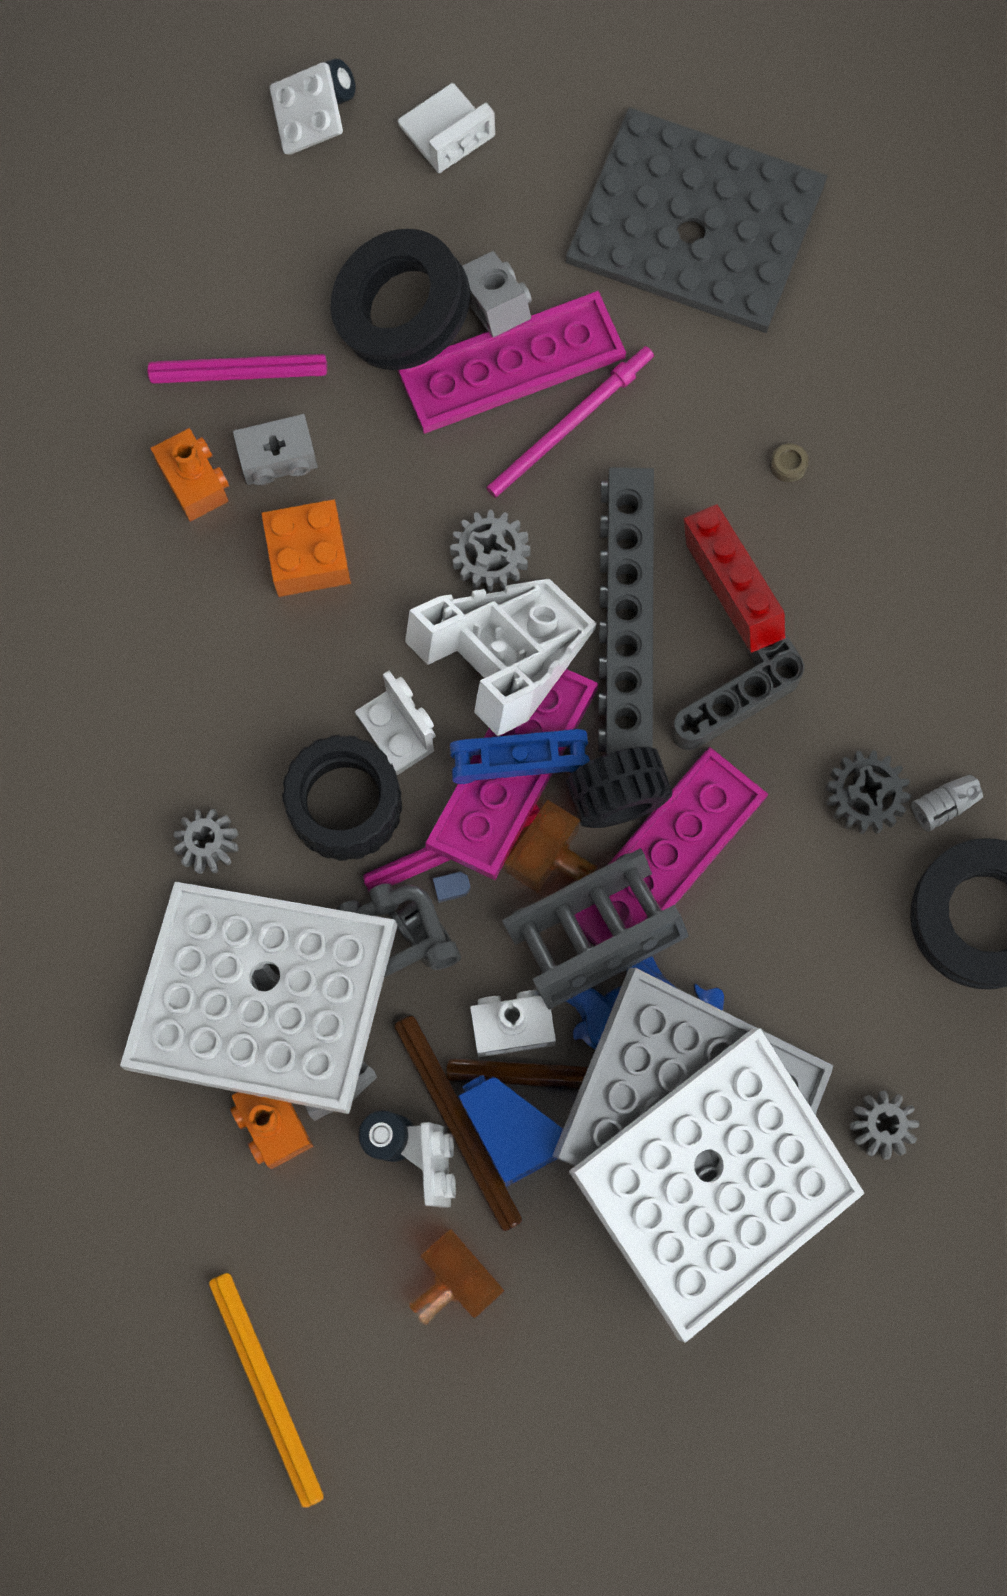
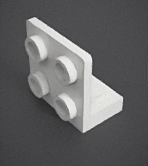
(448, 127)
(397, 725)

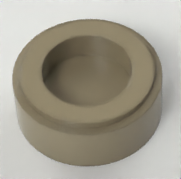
(789, 462)

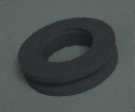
(374, 266)
(931, 914)

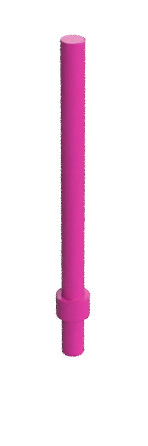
(620, 376)

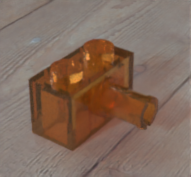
(547, 848)
(458, 1279)

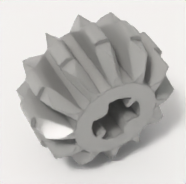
(199, 830)
(884, 1139)

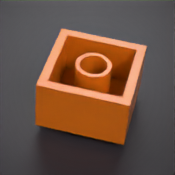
(306, 548)

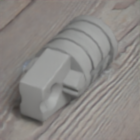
(946, 802)

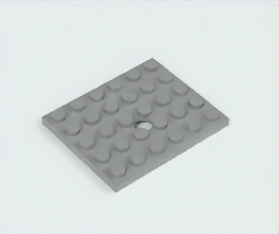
(649, 1049)

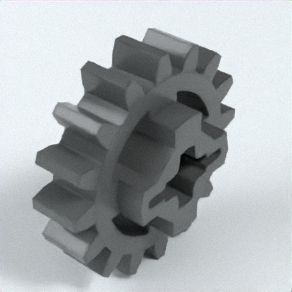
(883, 788)

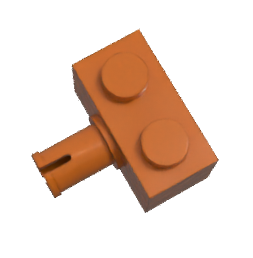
(190, 474)
(273, 1126)

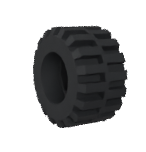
(619, 787)

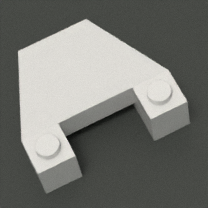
(511, 637)

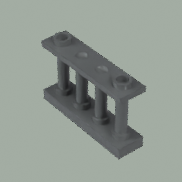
(610, 957)

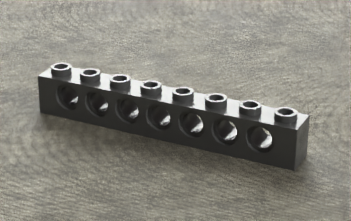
(635, 489)

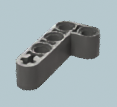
(734, 695)

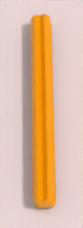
(266, 1390)

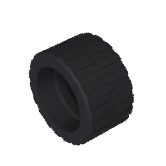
(330, 755)

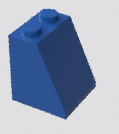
(510, 1128)

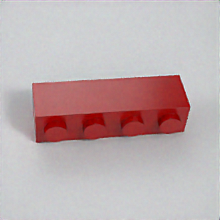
(734, 578)

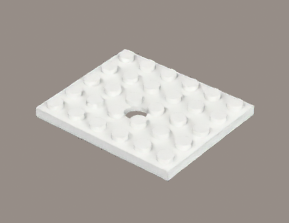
(286, 1044)
(715, 1239)

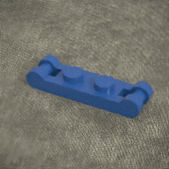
(518, 755)

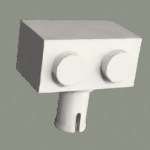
(512, 1024)

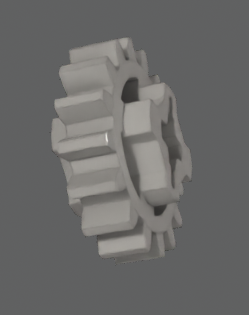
(492, 536)

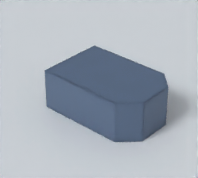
(451, 886)

